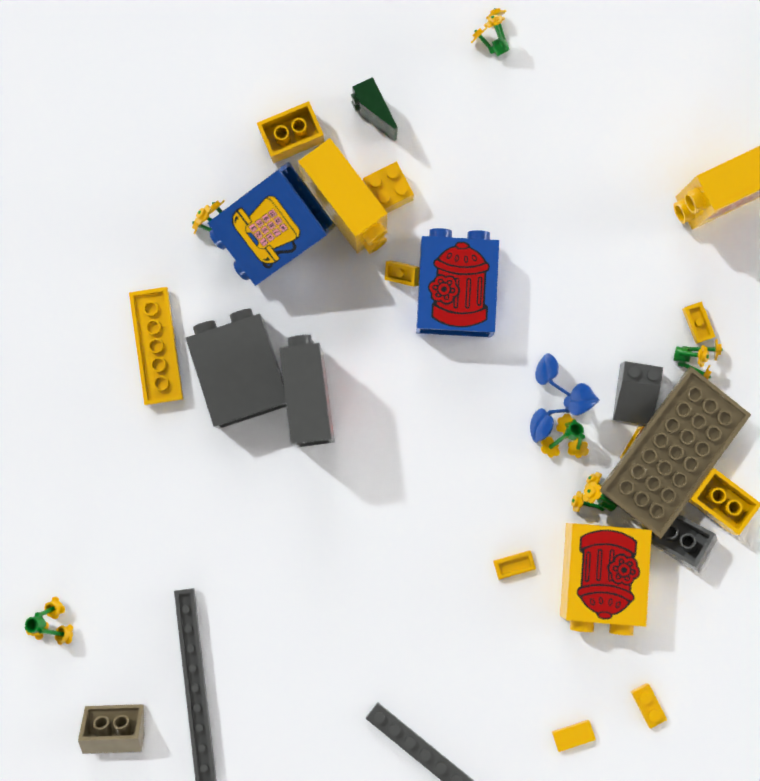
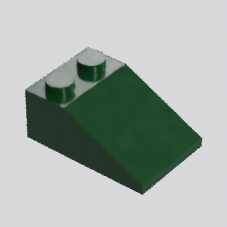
(372, 107)

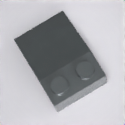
(637, 392)
(686, 542)

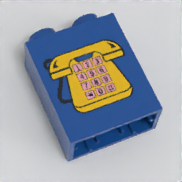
(270, 225)

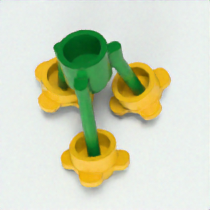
(37, 625)

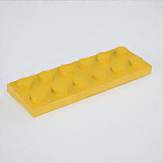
(156, 346)

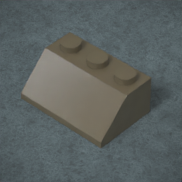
(112, 729)

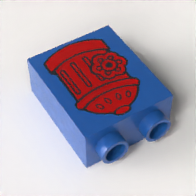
(457, 284)

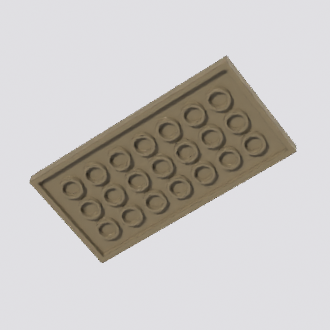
(674, 452)

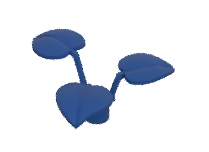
(576, 402)

